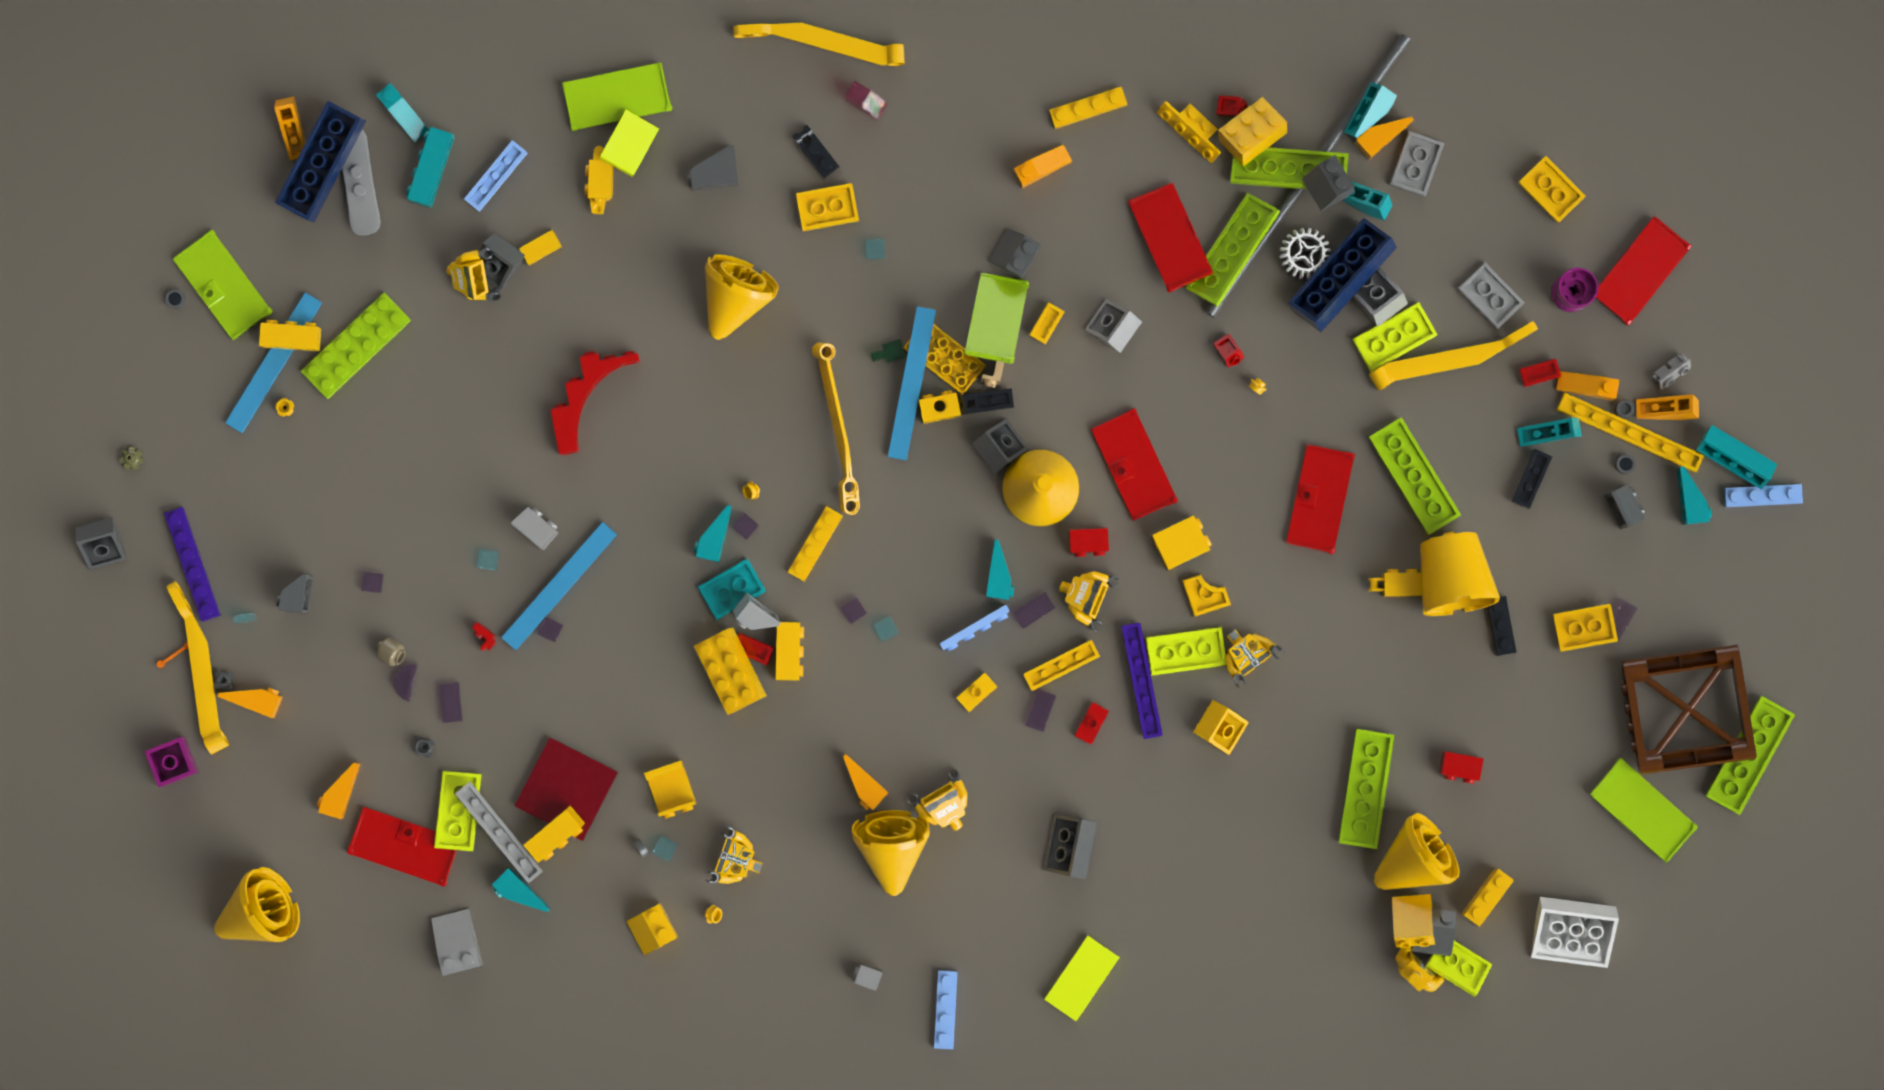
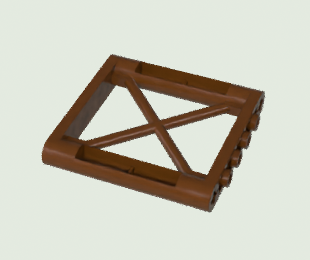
(1657, 761)

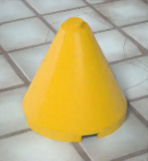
(734, 293)
(1040, 488)
(891, 845)
(1417, 858)
(259, 909)

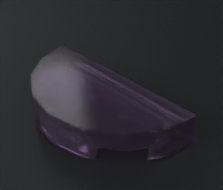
(405, 681)

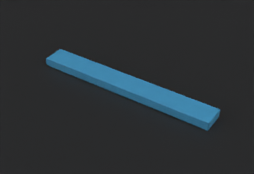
(269, 369)
(911, 383)
(559, 586)

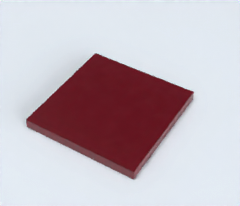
(565, 780)

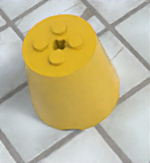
(1455, 575)

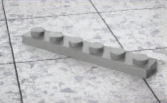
(498, 832)

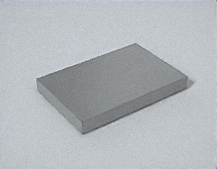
(1416, 163)
(1490, 295)

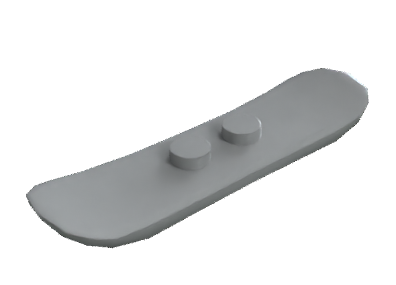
(360, 189)

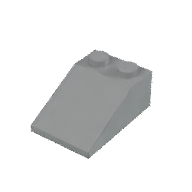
(1380, 297)
(456, 942)

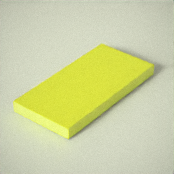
(1394, 337)
(1186, 651)
(454, 823)
(1081, 978)

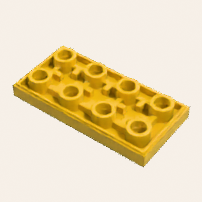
(949, 362)

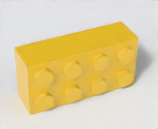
(730, 671)

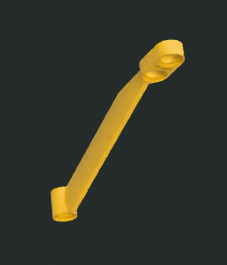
(825, 39)
(1445, 360)
(838, 426)
(202, 674)

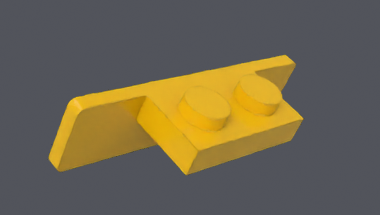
(1192, 128)

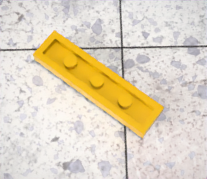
(1088, 107)
(815, 544)
(1061, 665)

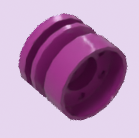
(1583, 285)

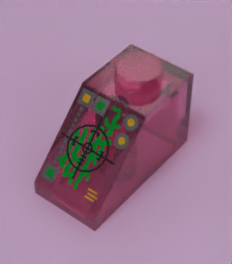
(865, 100)

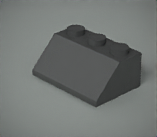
(1069, 846)

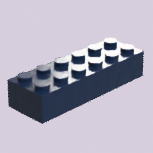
(320, 161)
(1342, 275)

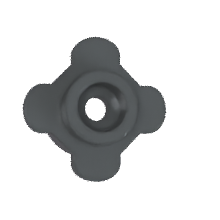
(227, 684)
(418, 750)

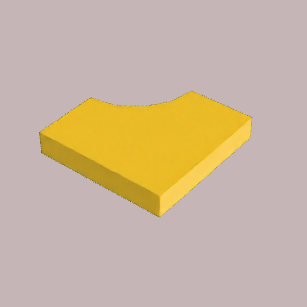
(1204, 597)

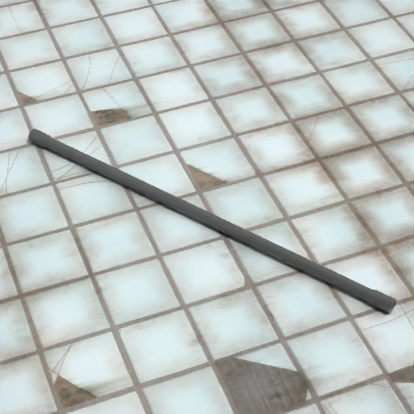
(1397, 49)

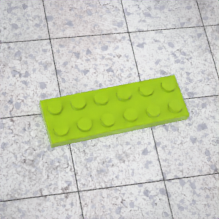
(1281, 167)
(1234, 248)
(356, 345)
(1414, 476)
(1738, 779)
(1366, 789)

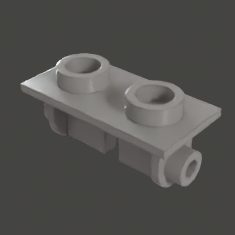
(1679, 366)

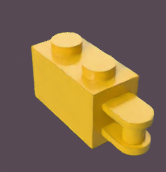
(1398, 584)

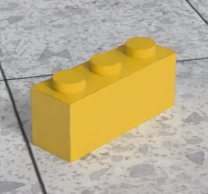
(290, 336)
(789, 651)
(554, 835)
(1487, 897)

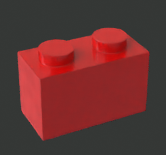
(1089, 541)
(1461, 766)

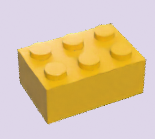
(1252, 131)

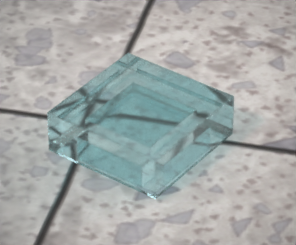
(875, 249)
(488, 559)
(244, 618)
(886, 629)
(665, 848)

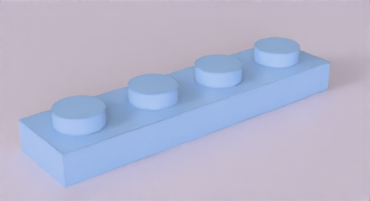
(495, 176)
(1767, 496)
(967, 633)
(945, 1009)

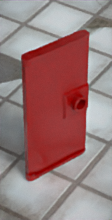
(1170, 237)
(1641, 270)
(1134, 464)
(1320, 498)
(400, 846)

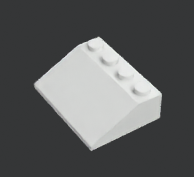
(1574, 932)

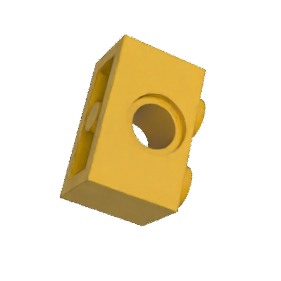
(951, 409)

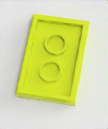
(629, 143)
(1461, 968)

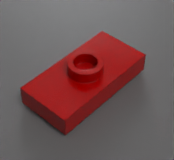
(1540, 372)
(756, 649)
(1091, 723)

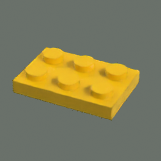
(1551, 189)
(827, 207)
(1585, 627)

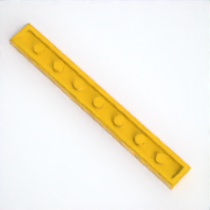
(1630, 432)

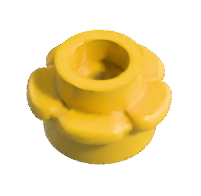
(1257, 385)
(284, 402)
(751, 491)
(713, 914)

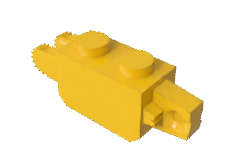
(599, 182)

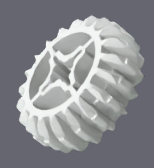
(1301, 245)

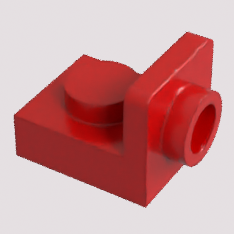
(1230, 106)
(1229, 350)
(482, 632)

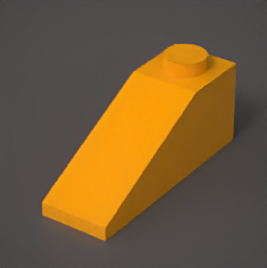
(290, 126)
(1379, 136)
(1041, 166)
(1588, 385)
(1668, 408)
(261, 700)
(867, 788)
(337, 796)

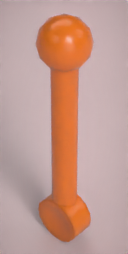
(161, 664)

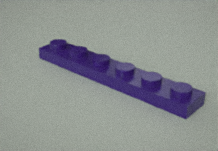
(192, 564)
(1141, 680)

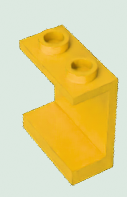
(1181, 542)
(671, 789)
(1413, 921)

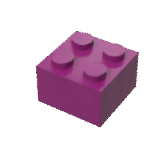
(171, 762)

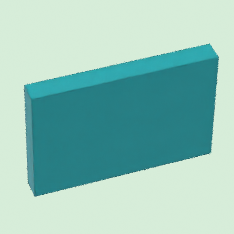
(729, 587)

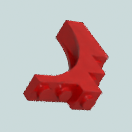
(567, 417)

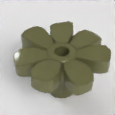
(135, 458)

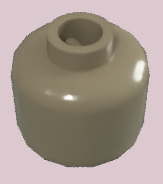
(390, 652)

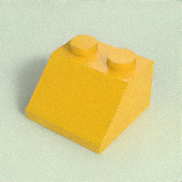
(1220, 727)
(652, 929)

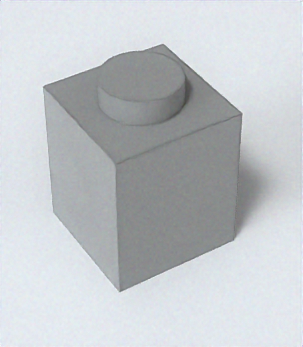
(867, 976)

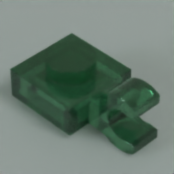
(891, 351)

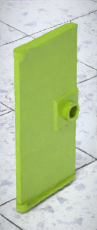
(607, 96)
(222, 285)
(996, 318)
(1643, 810)

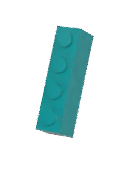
(430, 167)
(1736, 457)

